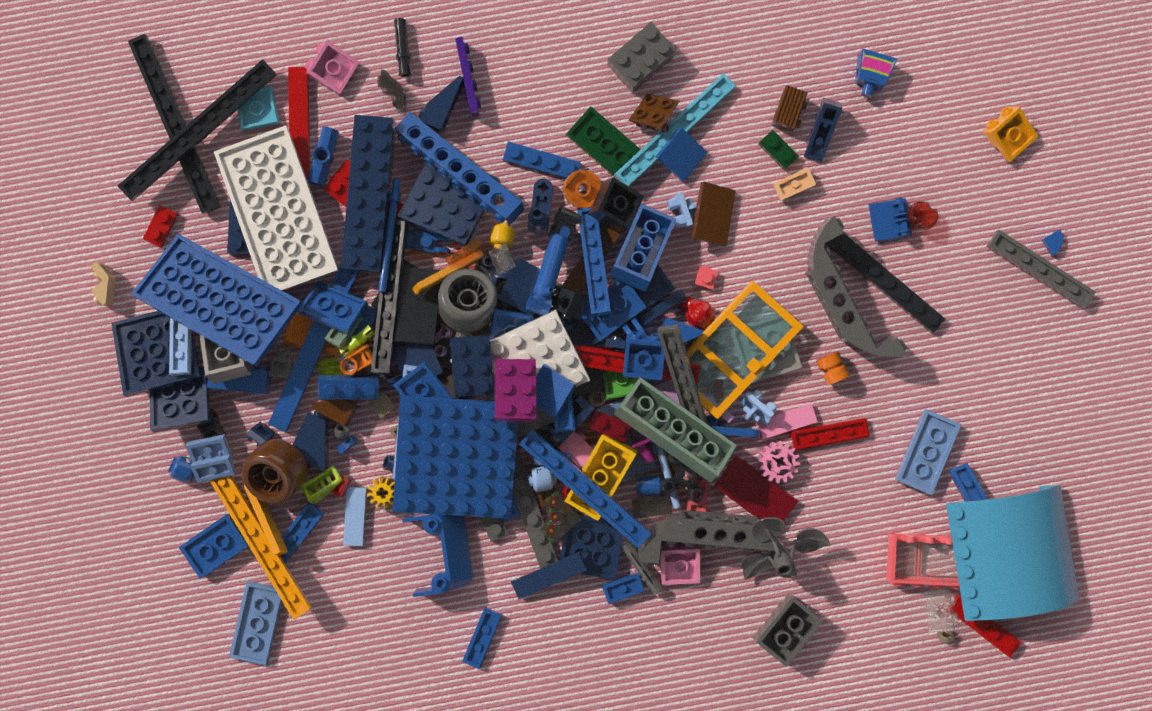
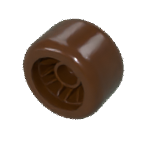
(274, 471)

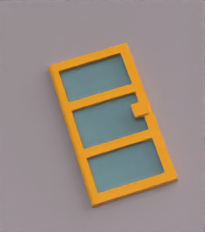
(739, 346)

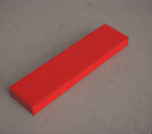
(829, 433)

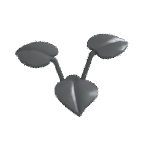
(770, 527)

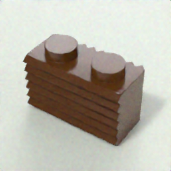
(789, 108)

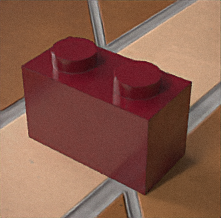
(609, 426)

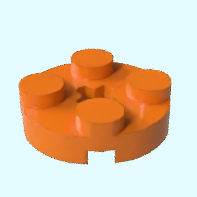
(571, 188)

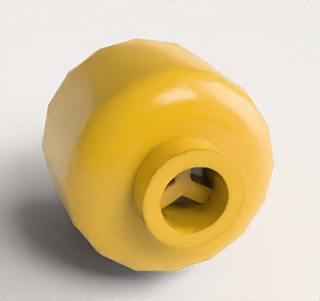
(501, 235)

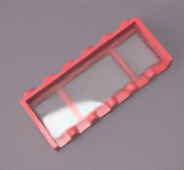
(921, 560)

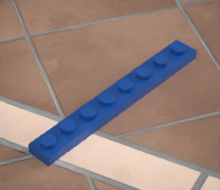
(585, 488)

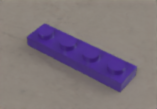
(467, 68)

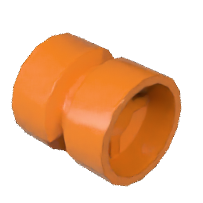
(833, 368)

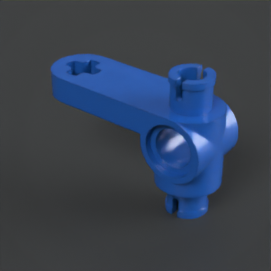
(713, 422)

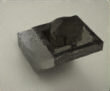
(390, 86)

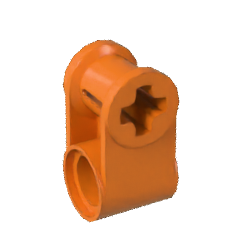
(359, 359)

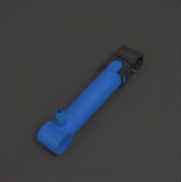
(560, 235)

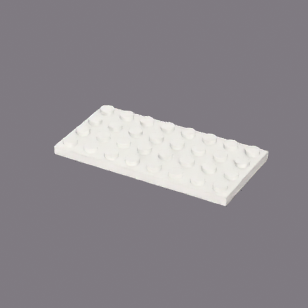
(276, 209)

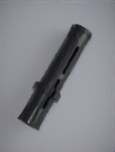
(403, 55)

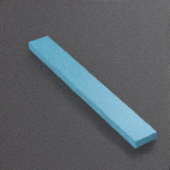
(686, 119)

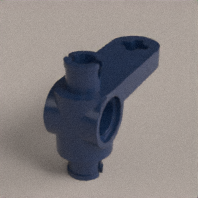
(540, 208)

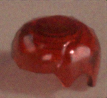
(922, 216)

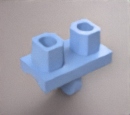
(678, 202)
(756, 409)

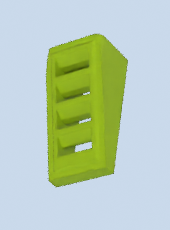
(307, 488)

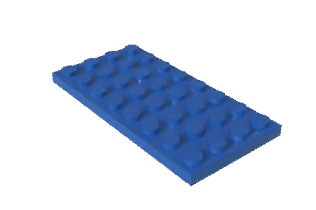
(217, 299)

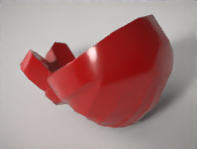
(698, 313)

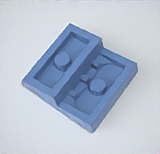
(210, 458)

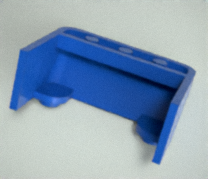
(455, 552)

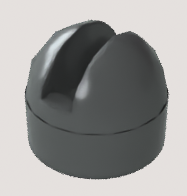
(341, 432)

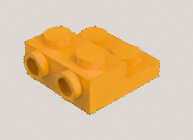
(1010, 132)

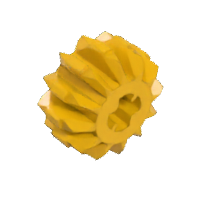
(380, 497)

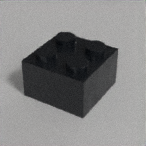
(616, 205)

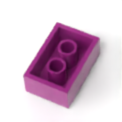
(515, 390)

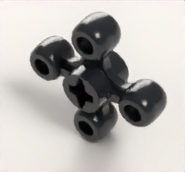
(679, 480)

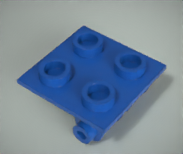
(890, 219)

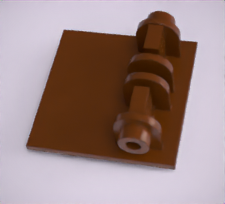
(654, 112)

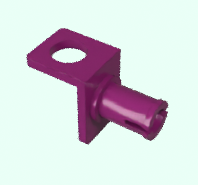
(642, 444)

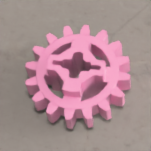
(782, 455)

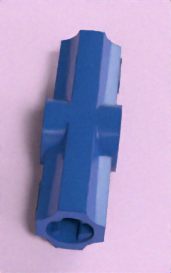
(326, 144)

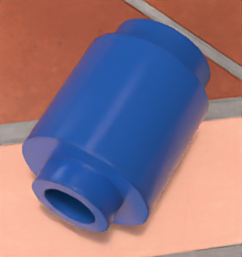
(648, 486)

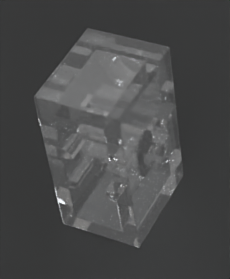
(936, 620)

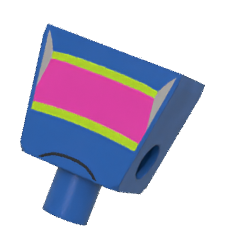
(873, 71)

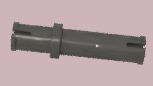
(654, 586)

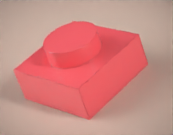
(706, 277)

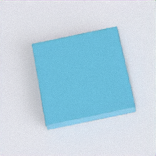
(259, 111)

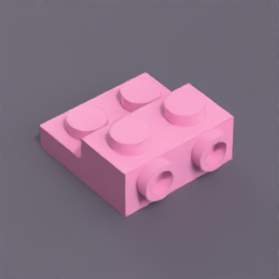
(331, 66)
(679, 563)

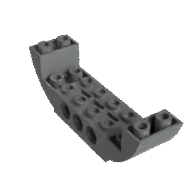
(819, 270)
(684, 528)

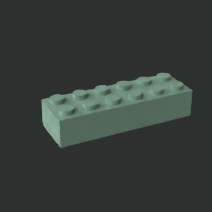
(675, 430)

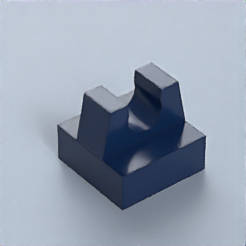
(260, 433)

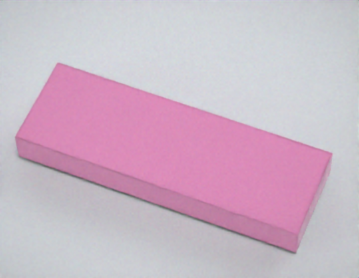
(788, 421)

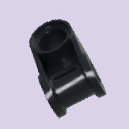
(214, 425)

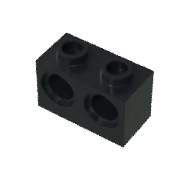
(568, 303)

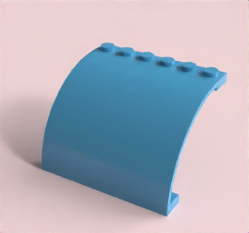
(1013, 555)

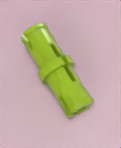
(357, 341)

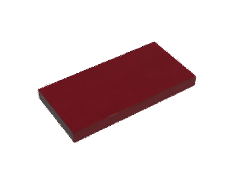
(754, 492)

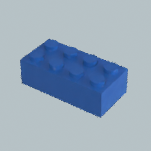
(643, 247)

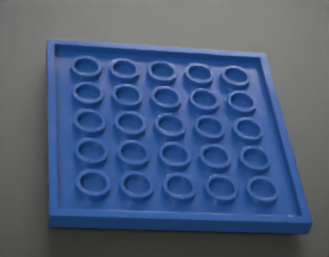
(453, 458)

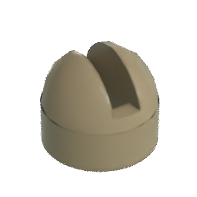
(944, 639)

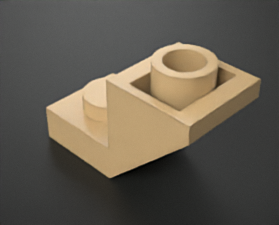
(105, 290)

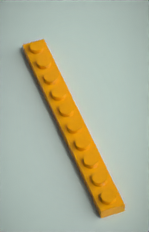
(254, 535)

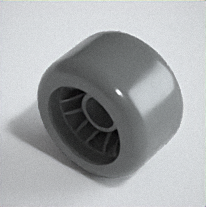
(463, 288)

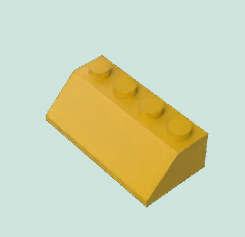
(606, 468)

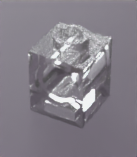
(501, 259)

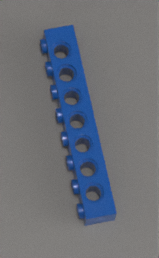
(412, 126)

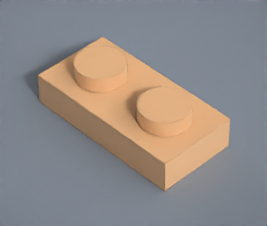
(794, 184)

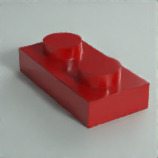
(160, 226)

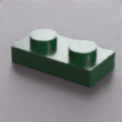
(778, 149)

